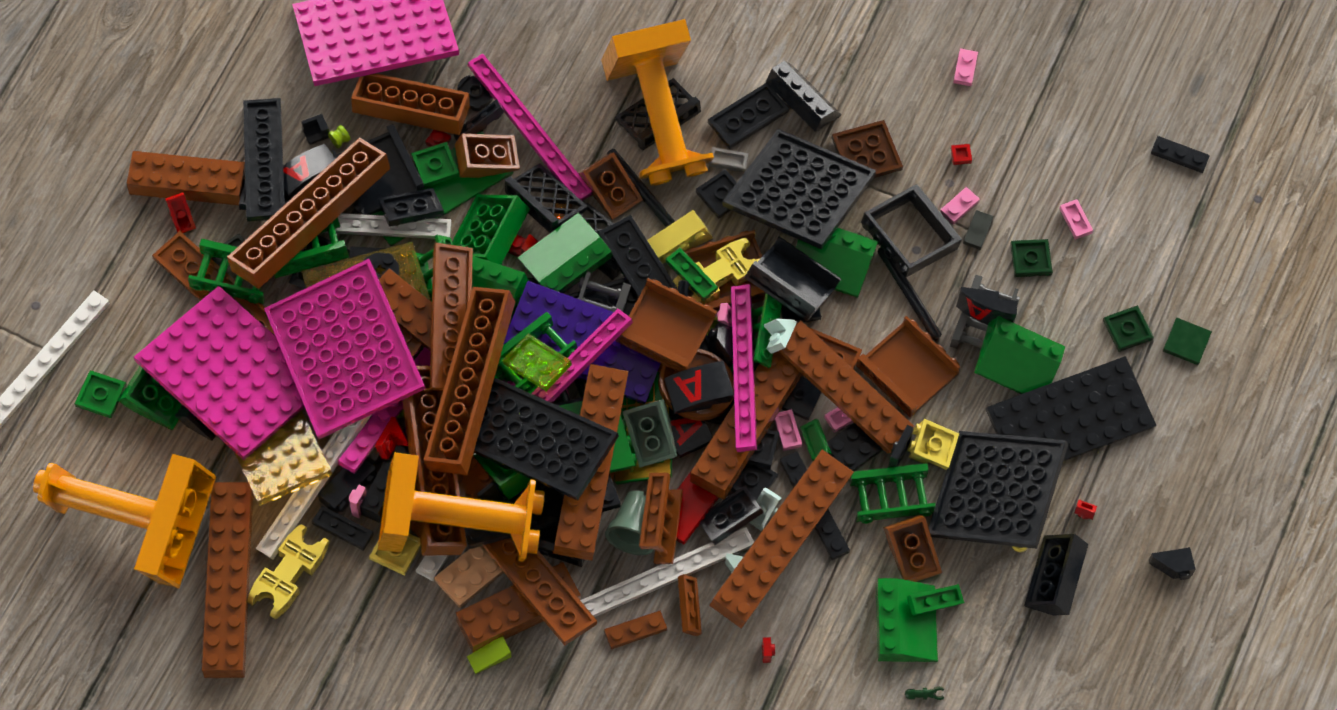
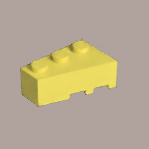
(684, 233)

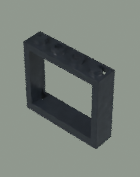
(931, 215)

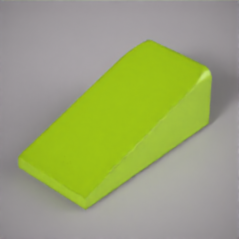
(489, 655)

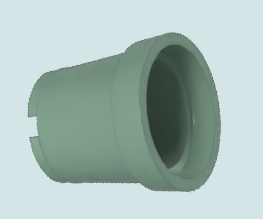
(626, 528)

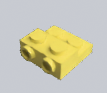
(932, 444)

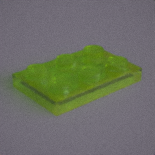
(537, 362)

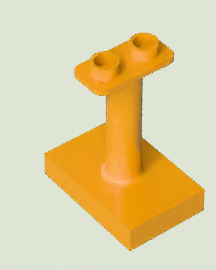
(647, 54)
(406, 505)
(169, 521)

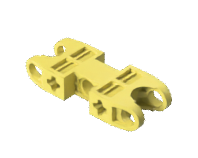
(729, 266)
(280, 583)

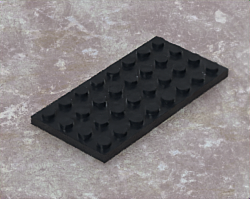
(1082, 409)
(542, 440)

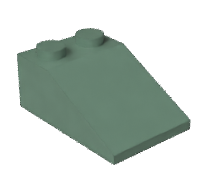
(651, 432)

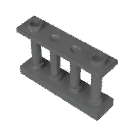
(620, 294)
(965, 320)

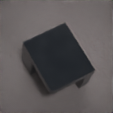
(315, 129)

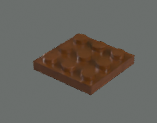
(869, 146)

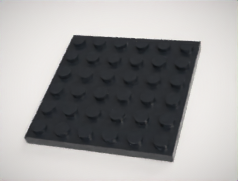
(799, 188)
(998, 489)

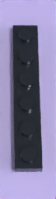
(826, 527)

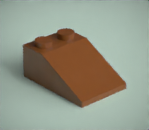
(486, 155)
(611, 185)
(913, 549)

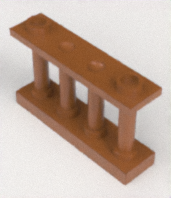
(661, 518)

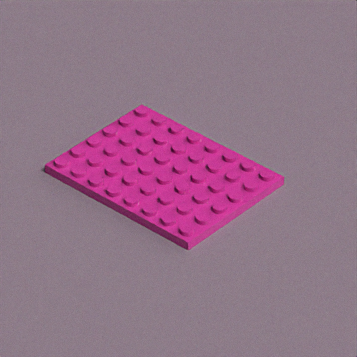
(371, 36)
(344, 348)
(225, 372)

